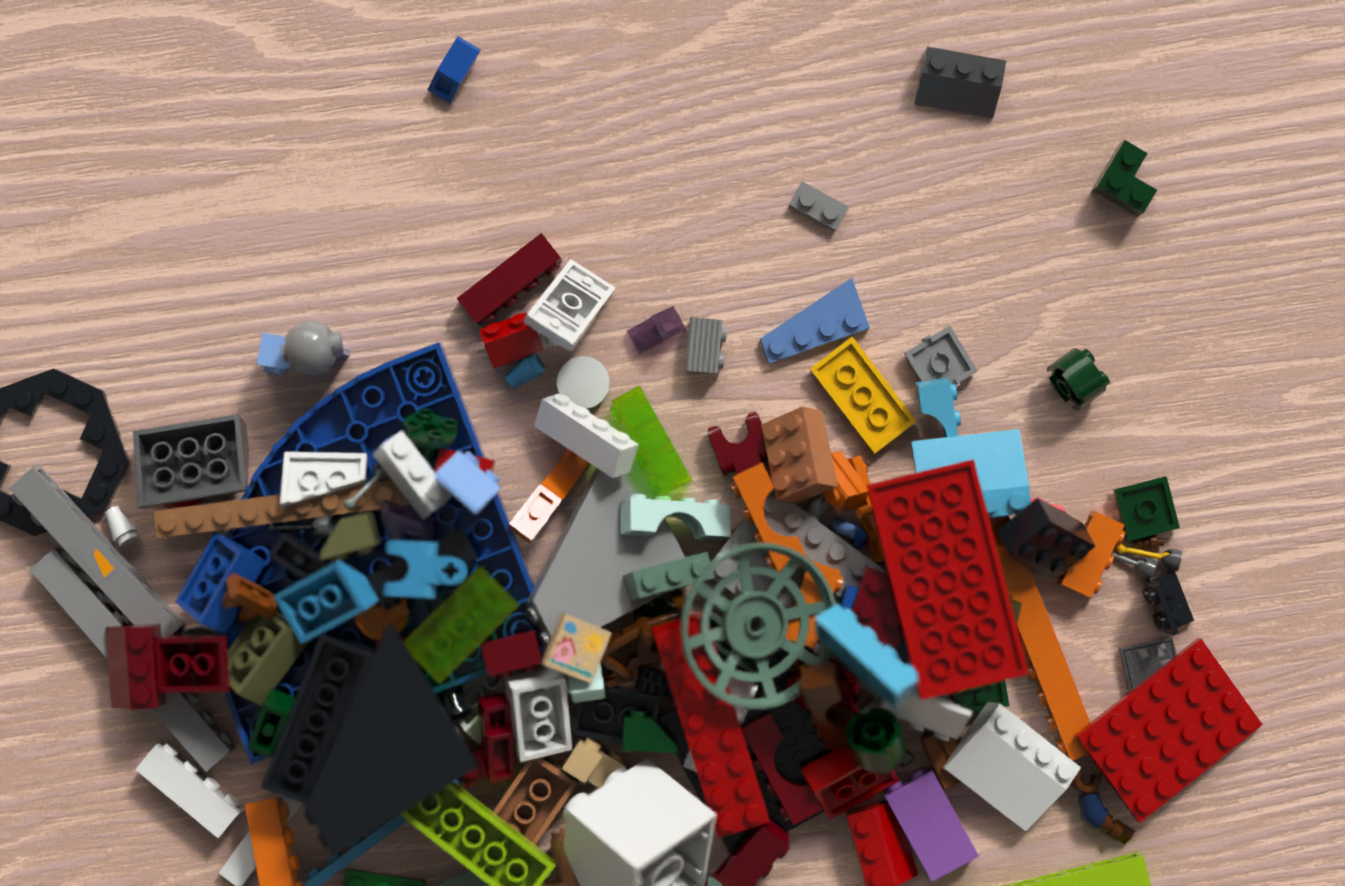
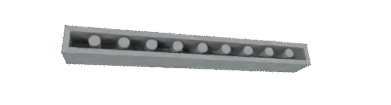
(93, 614)

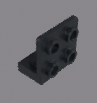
(1168, 602)

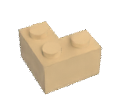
(591, 762)

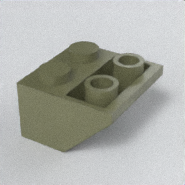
(352, 534)

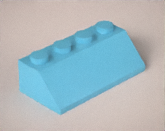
(866, 655)

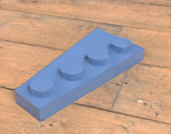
(822, 322)

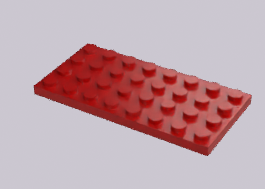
(947, 579)

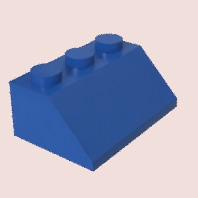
(208, 584)

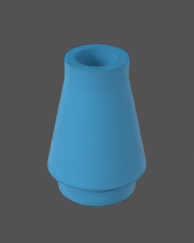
(525, 371)

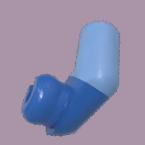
(847, 529)

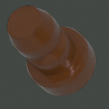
(1149, 542)

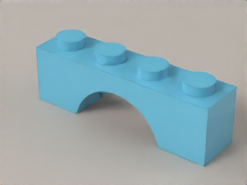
(936, 399)

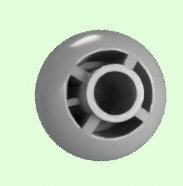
(311, 347)

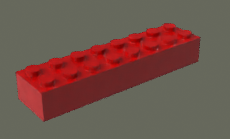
(711, 733)

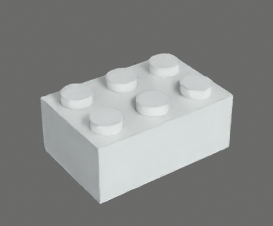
(539, 713)

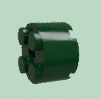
(1078, 378)
(875, 740)

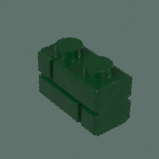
(271, 723)

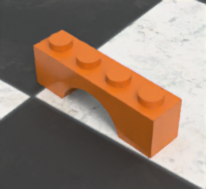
(754, 487)

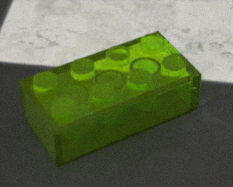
(652, 440)
(461, 624)

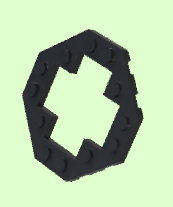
(99, 431)

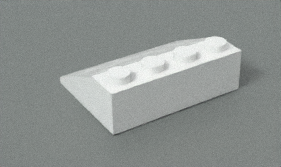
(1011, 766)

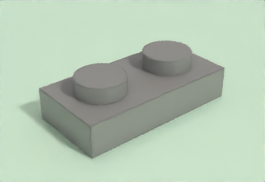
(818, 206)

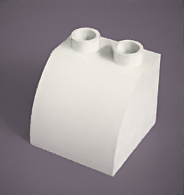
(638, 832)

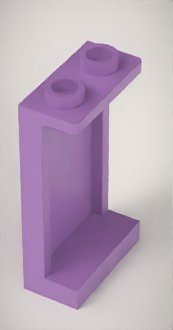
(930, 823)

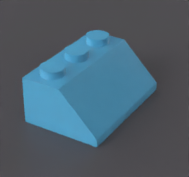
(325, 600)

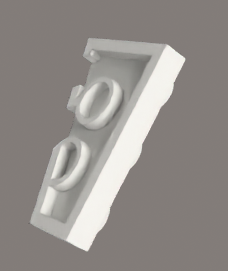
(320, 474)

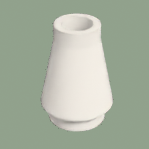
(121, 528)

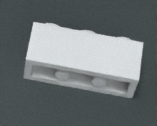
(412, 475)

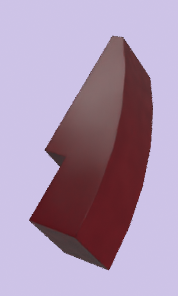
(497, 737)

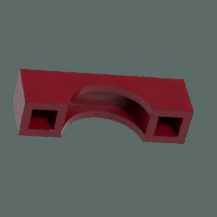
(796, 798)

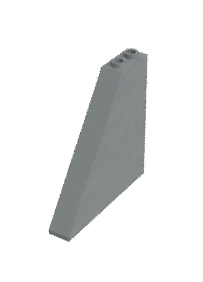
(592, 557)

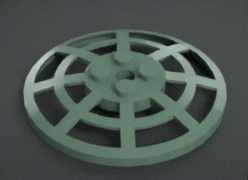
(772, 629)

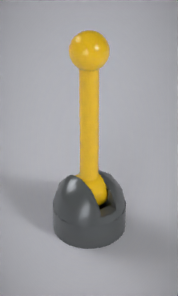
(1170, 558)

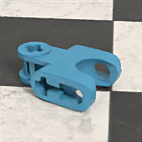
(425, 569)

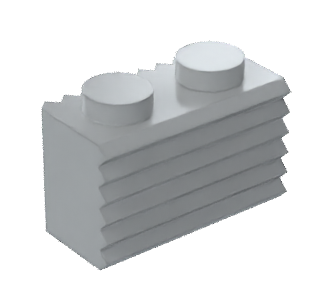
(704, 346)

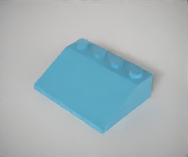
(997, 461)

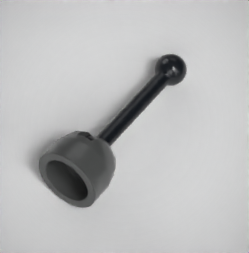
(321, 527)

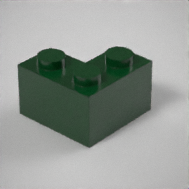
(1119, 180)

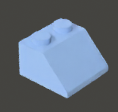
(468, 481)

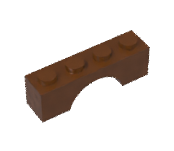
(821, 690)

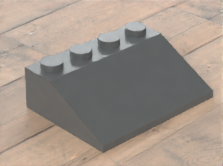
(191, 460)

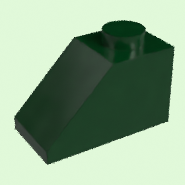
(645, 734)

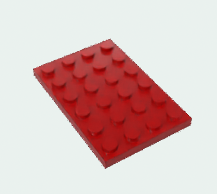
(1168, 730)

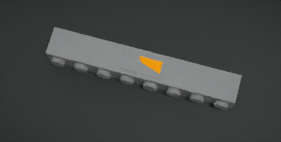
(92, 551)

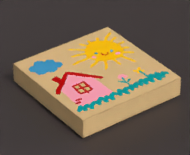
(576, 648)

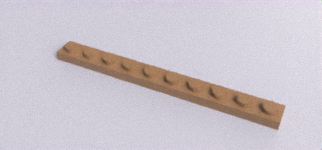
(269, 510)

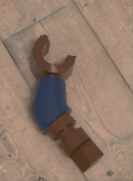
(1094, 812)

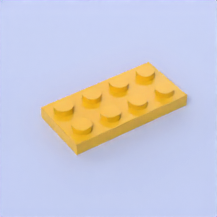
(863, 395)

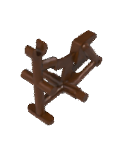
(642, 632)

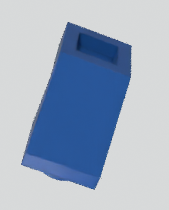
(453, 69)

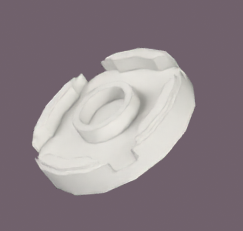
(584, 381)

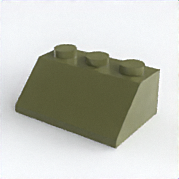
(262, 656)

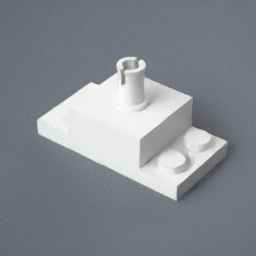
(569, 306)

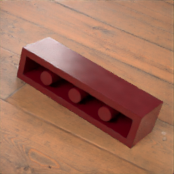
(510, 279)
(753, 856)

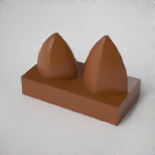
(255, 599)

